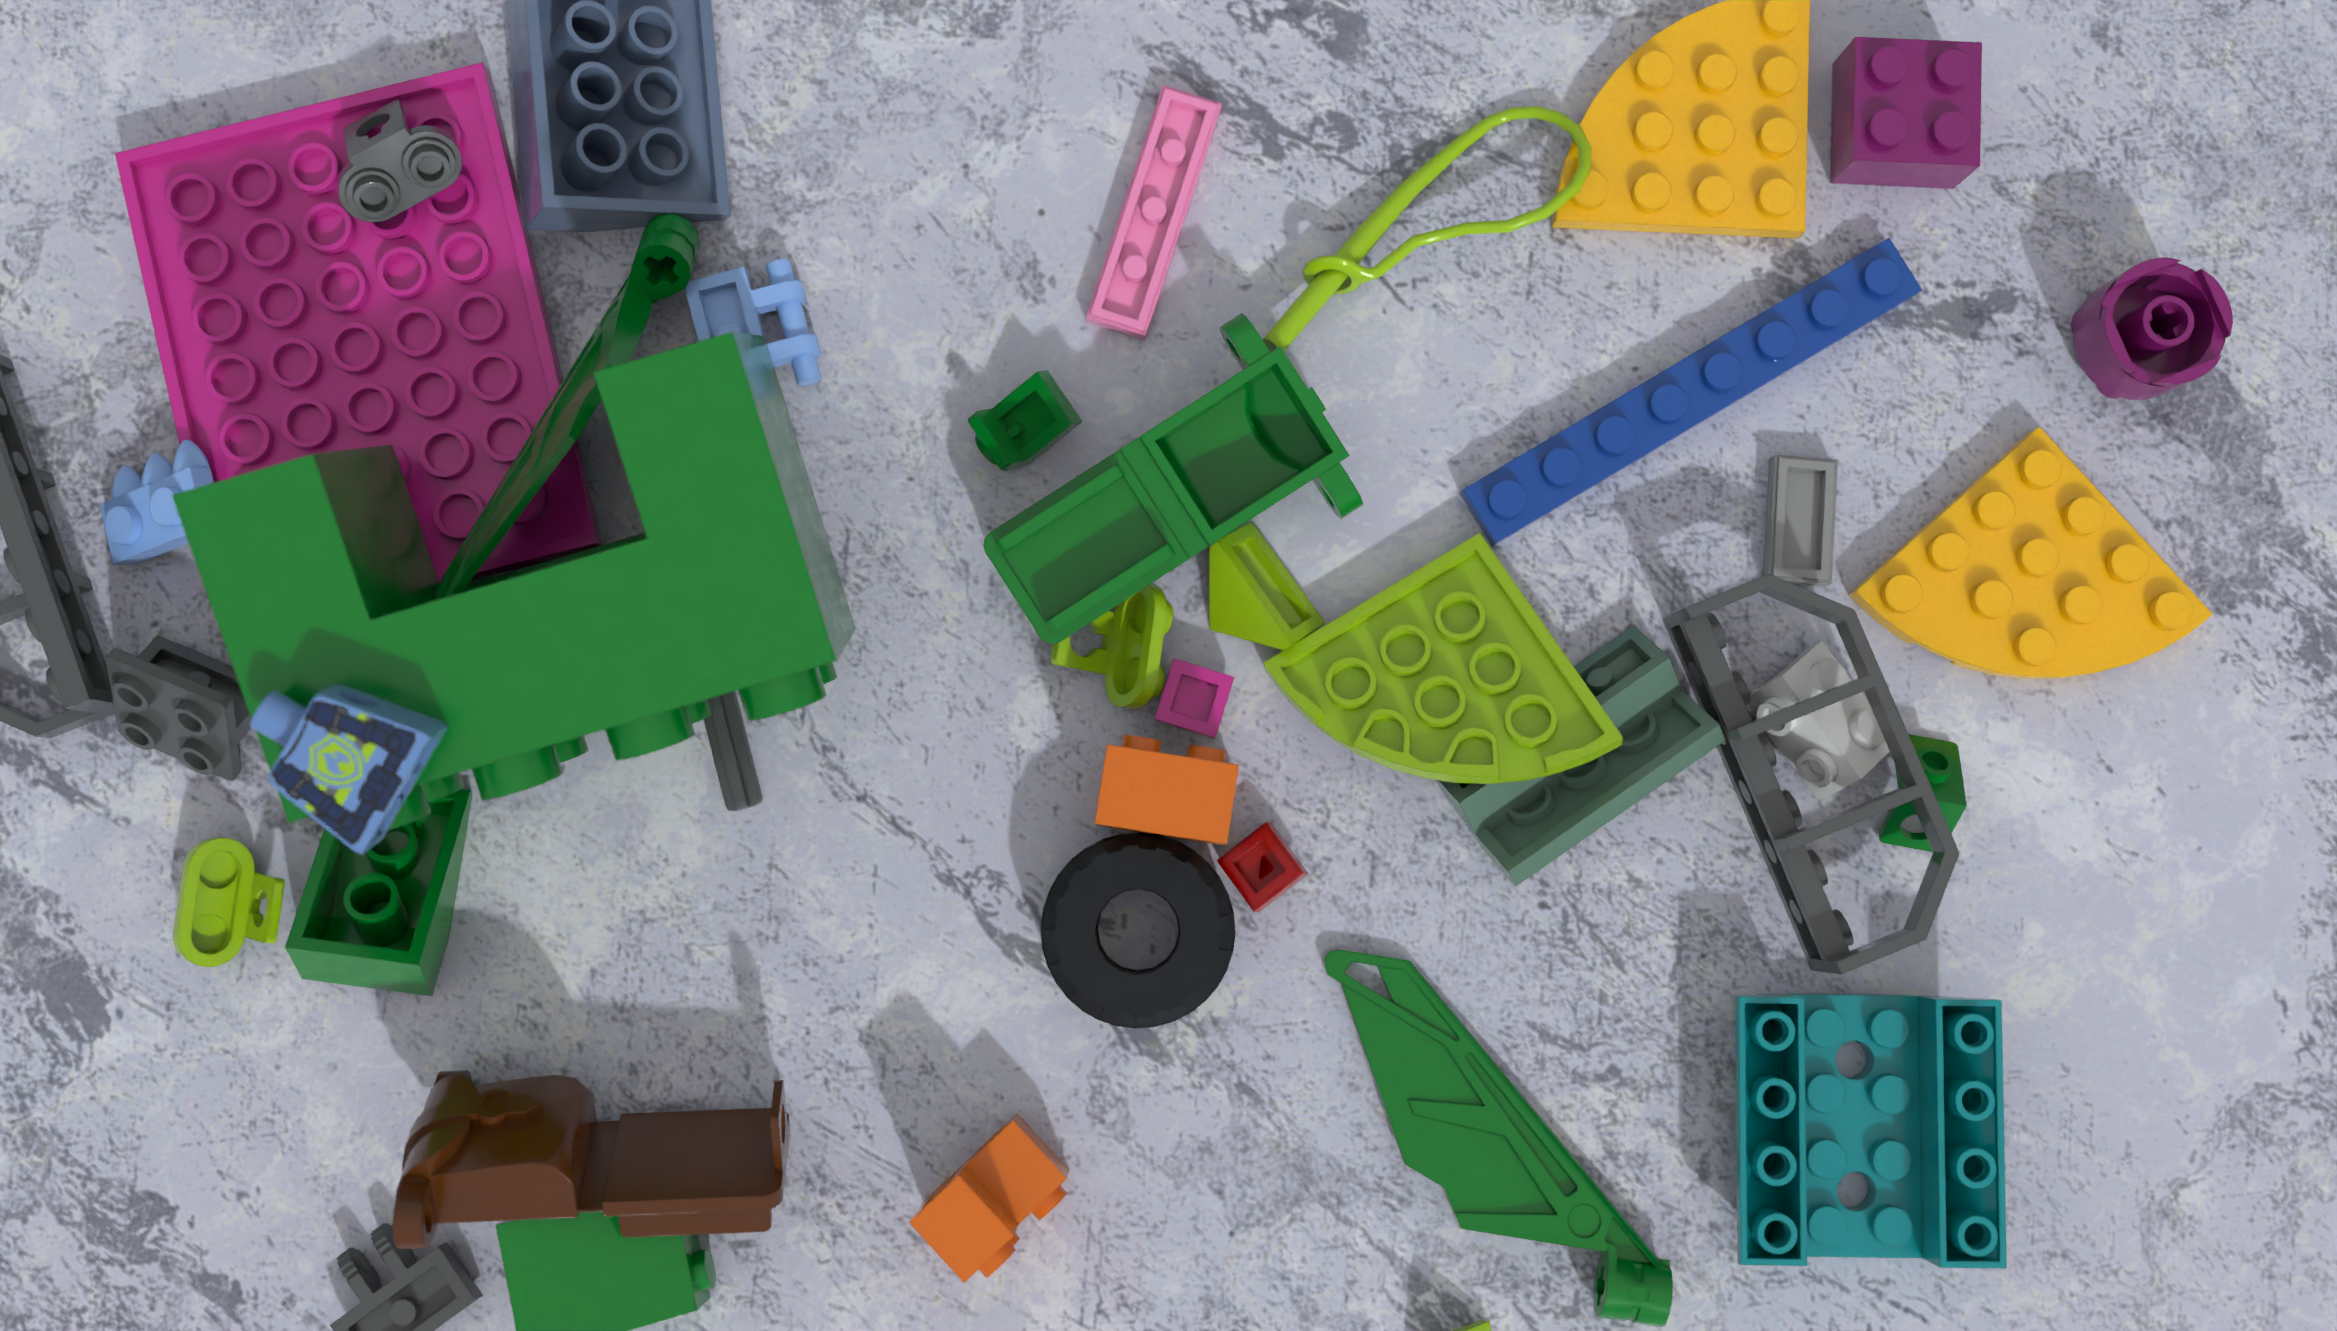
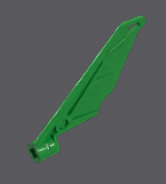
(658, 271)
(1486, 1143)

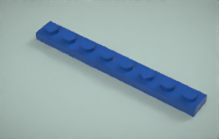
(1690, 392)

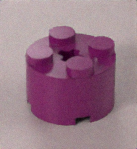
(2151, 329)

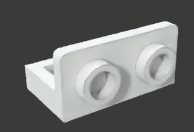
(1830, 744)

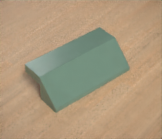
(1543, 817)

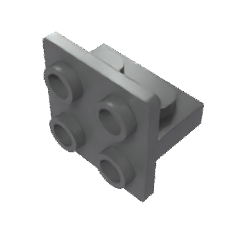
(180, 705)

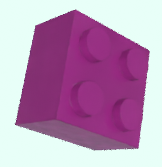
(1906, 112)

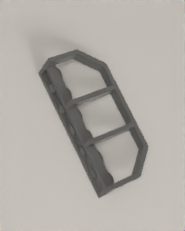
(50, 588)
(1774, 812)

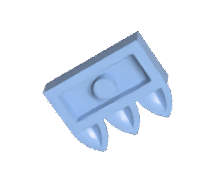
(142, 512)

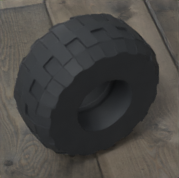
(1151, 994)

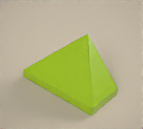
(1255, 593)

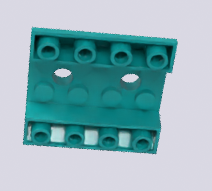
(1913, 1122)

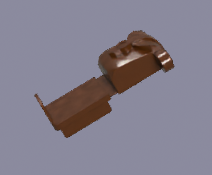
(541, 1154)

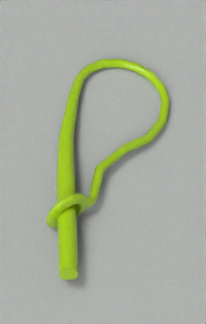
(1345, 263)

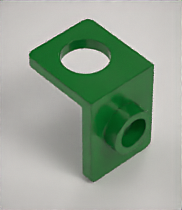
(1944, 772)

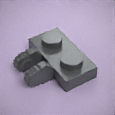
(418, 1297)

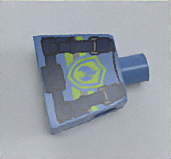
(347, 758)

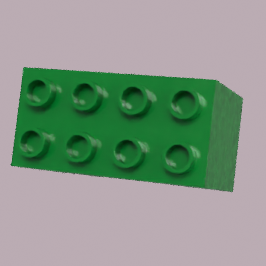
(724, 591)

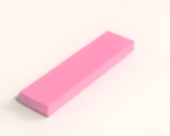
(1154, 212)

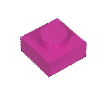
(1194, 698)

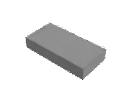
(1800, 519)

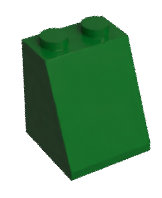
(595, 1279)

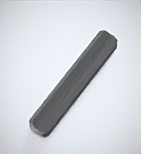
(732, 753)

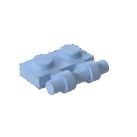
(730, 304)

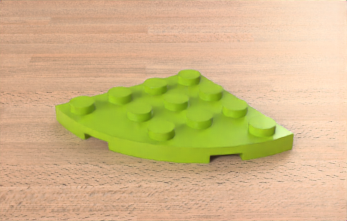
(1448, 679)

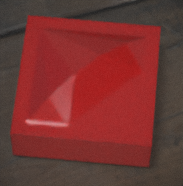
(1262, 867)

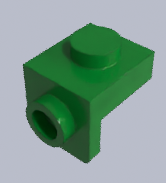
(1024, 423)

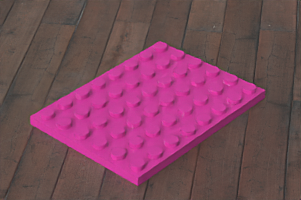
(339, 333)

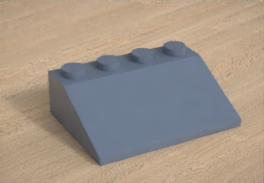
(616, 112)

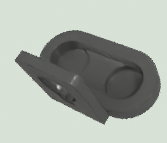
(395, 165)

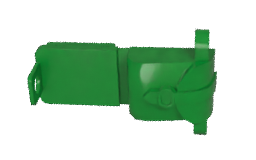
(1172, 492)

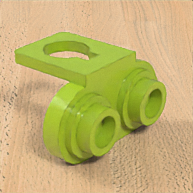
(1128, 649)
(222, 903)

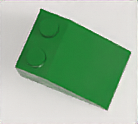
(383, 912)

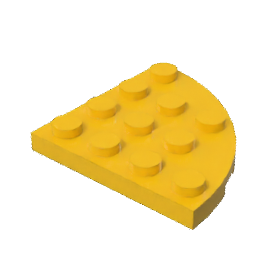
(1702, 129)
(2031, 576)

